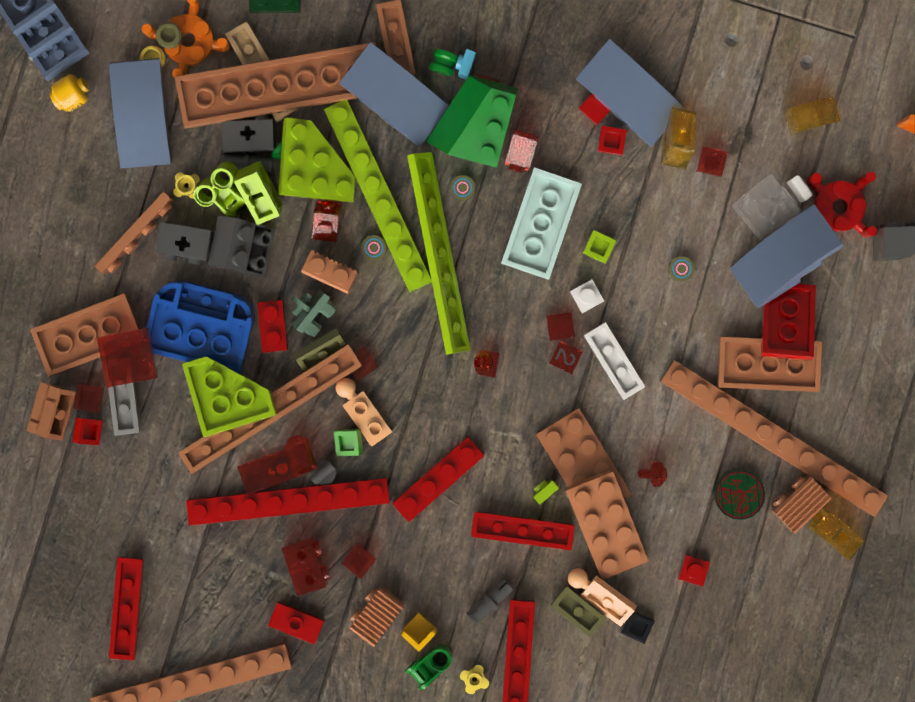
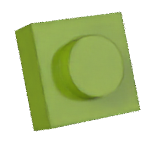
(599, 246)
(544, 490)

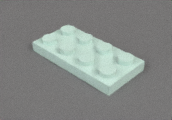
(541, 223)

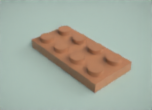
(73, 338)
(744, 367)
(577, 450)
(606, 524)

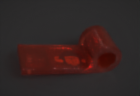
(278, 467)

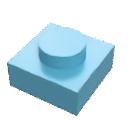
(465, 63)

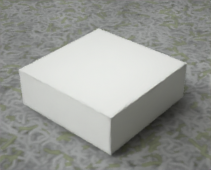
(799, 188)

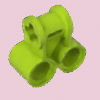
(223, 190)

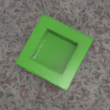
(348, 442)

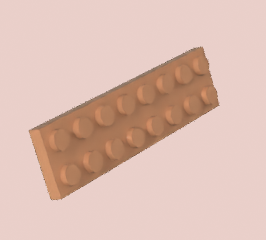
(265, 86)

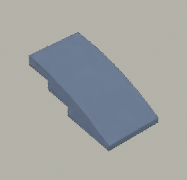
(44, 34)
(629, 92)
(394, 94)
(140, 113)
(786, 256)

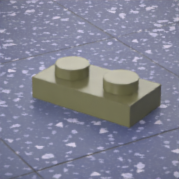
(319, 350)
(578, 611)

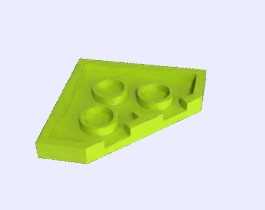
(311, 165)
(225, 397)

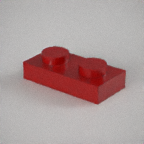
(272, 326)

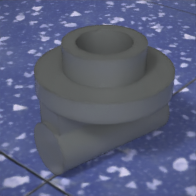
(324, 473)

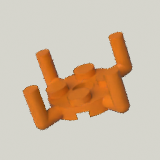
(203, 44)

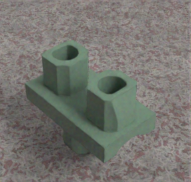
(305, 321)

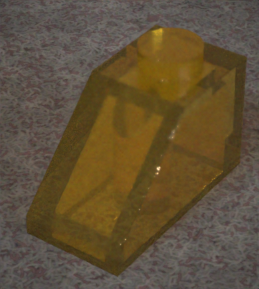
(812, 115)
(679, 139)
(836, 533)

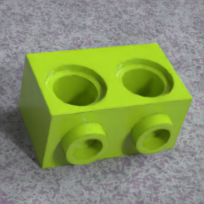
(258, 192)

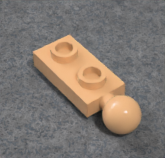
(363, 412)
(602, 596)

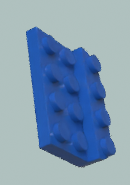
(200, 322)

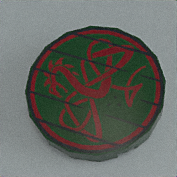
(739, 494)

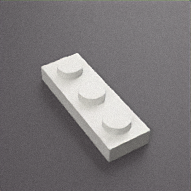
(614, 361)

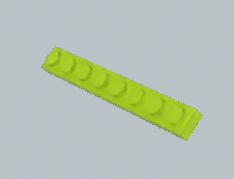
(378, 195)
(438, 252)

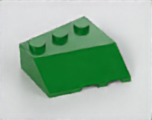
(476, 121)

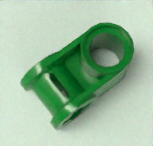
(426, 668)

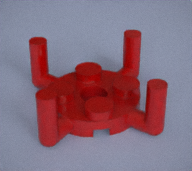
(853, 200)

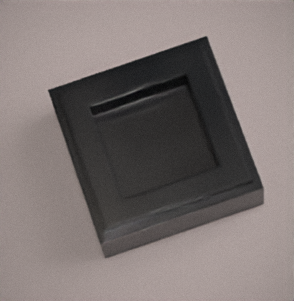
(637, 627)

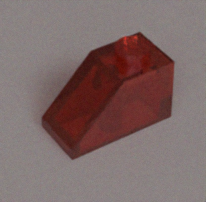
(521, 151)

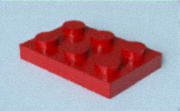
(790, 324)

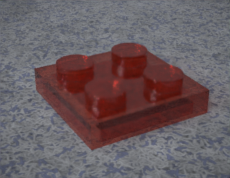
(127, 357)

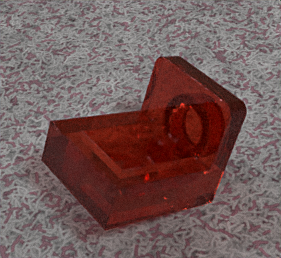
(326, 221)

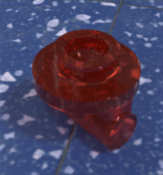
(486, 363)
(656, 474)

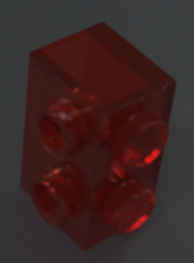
(305, 565)

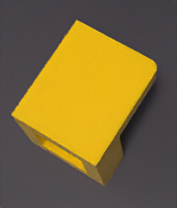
(418, 631)

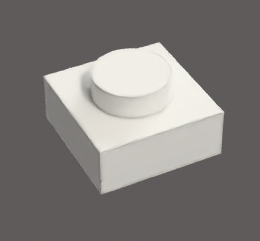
(587, 296)

